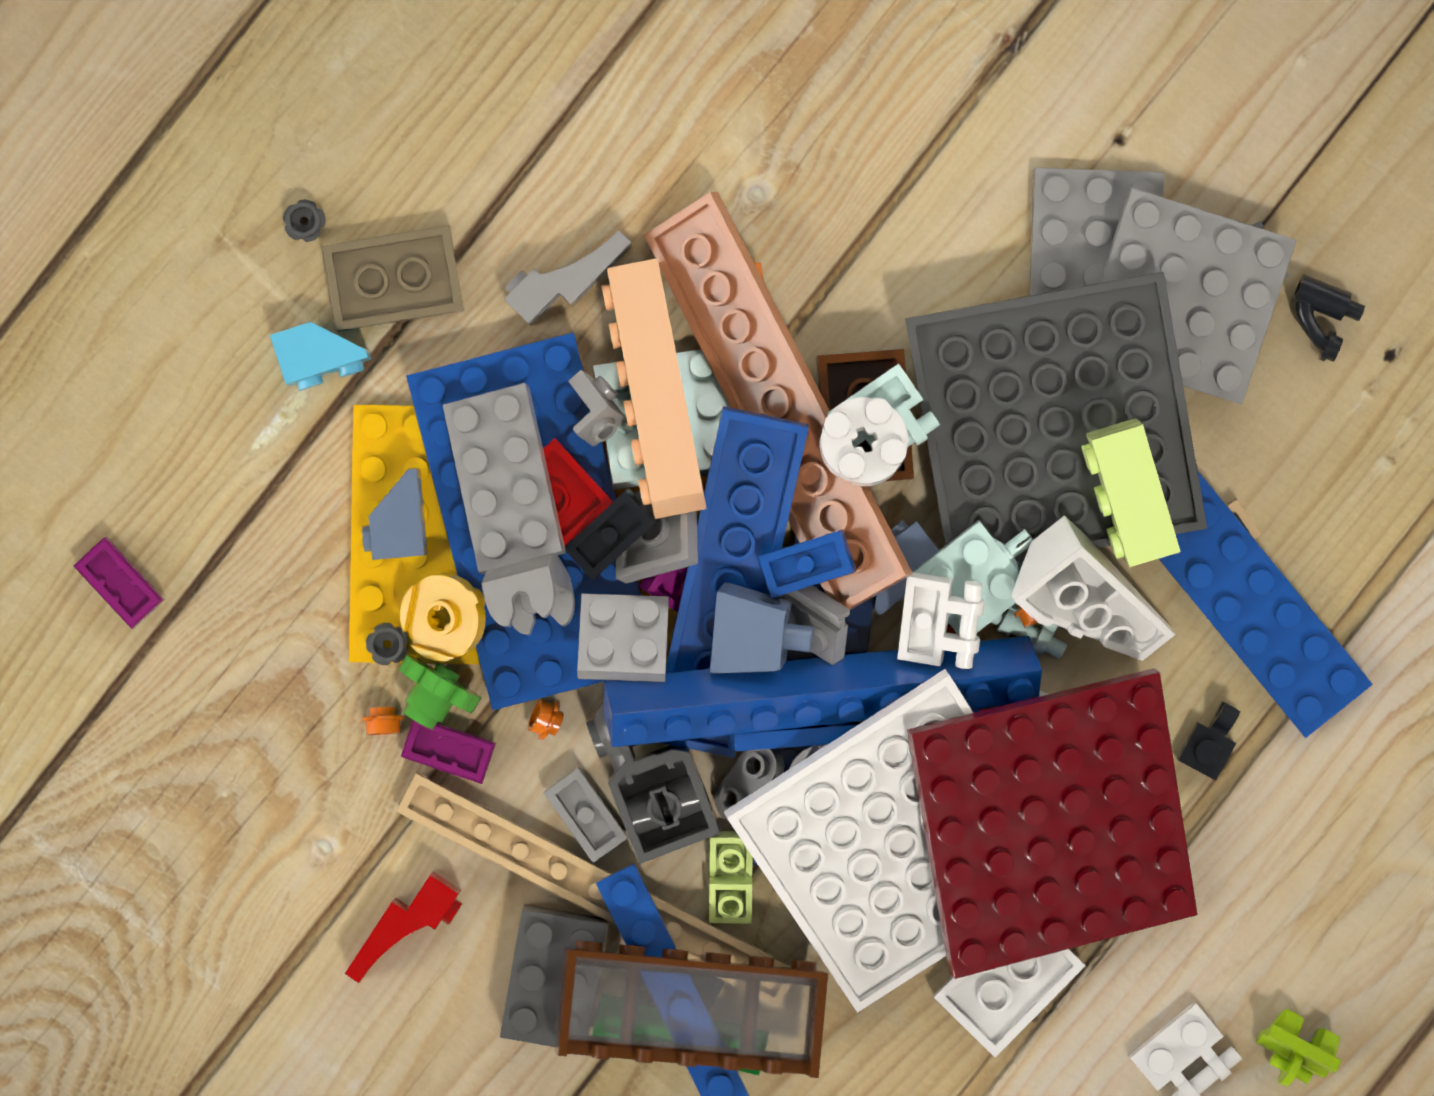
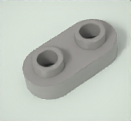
(743, 778)

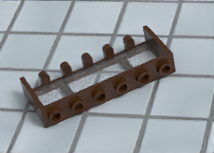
(691, 1009)

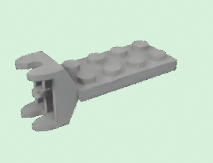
(510, 507)

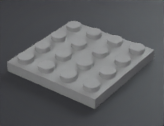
(1217, 281)

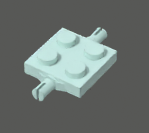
(979, 558)

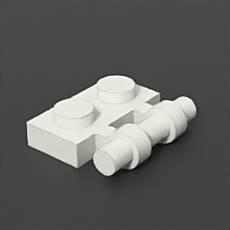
(926, 621)
(1180, 1044)

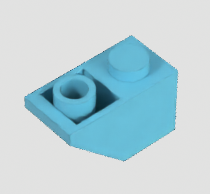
(312, 352)

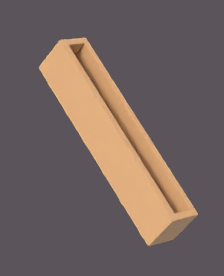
(655, 389)

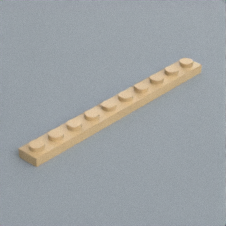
(553, 865)

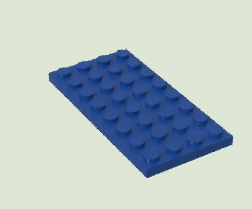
(516, 664)

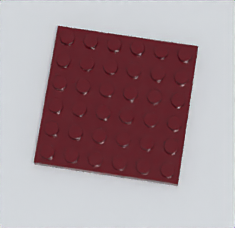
(1053, 822)

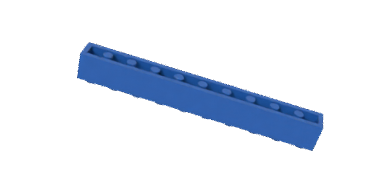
(807, 693)

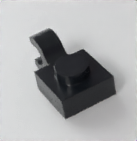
(1208, 747)

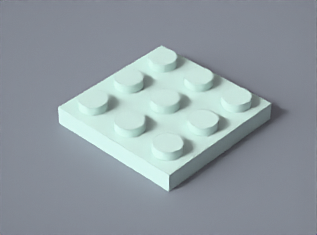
(704, 408)

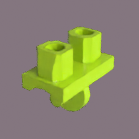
(1296, 1056)

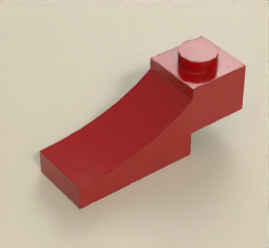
(431, 905)

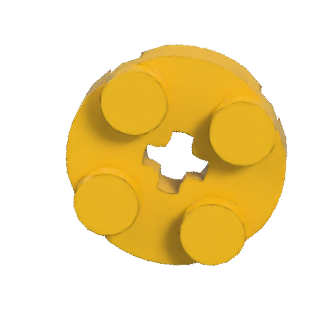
(463, 604)

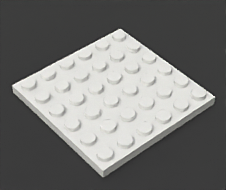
(851, 847)

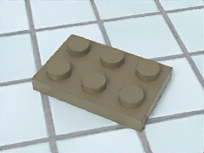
(393, 278)

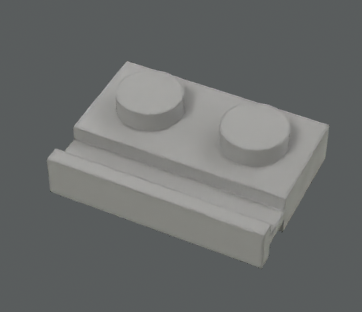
(827, 617)

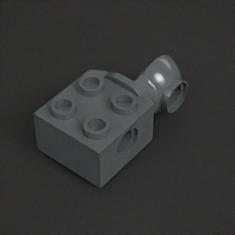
(656, 795)

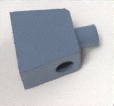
(754, 631)

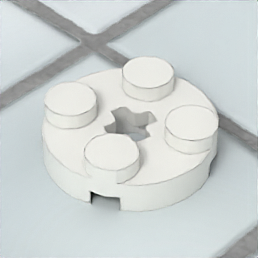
(876, 419)

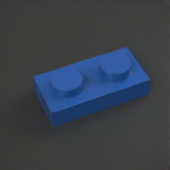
(807, 563)

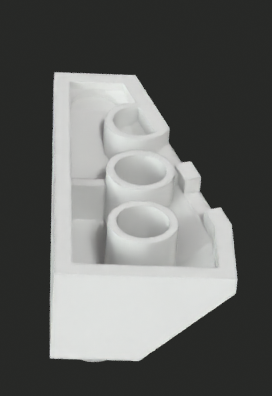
(1079, 589)

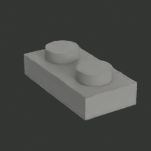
(585, 814)

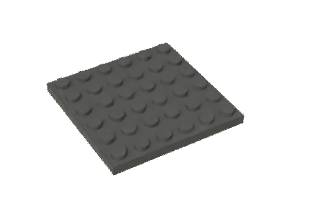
(1024, 387)

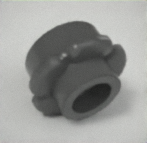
(315, 217)
(376, 640)

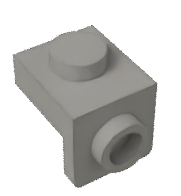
(604, 414)

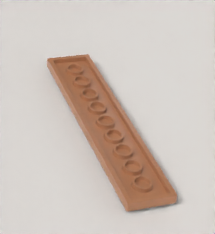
(768, 376)

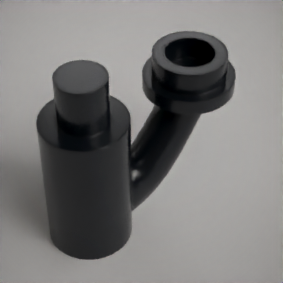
(1328, 300)

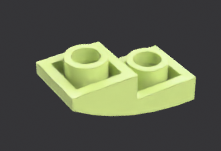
(730, 880)

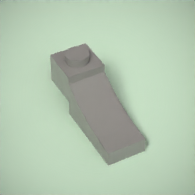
(536, 292)

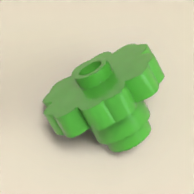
(435, 692)

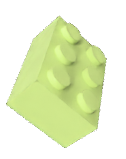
(1130, 493)

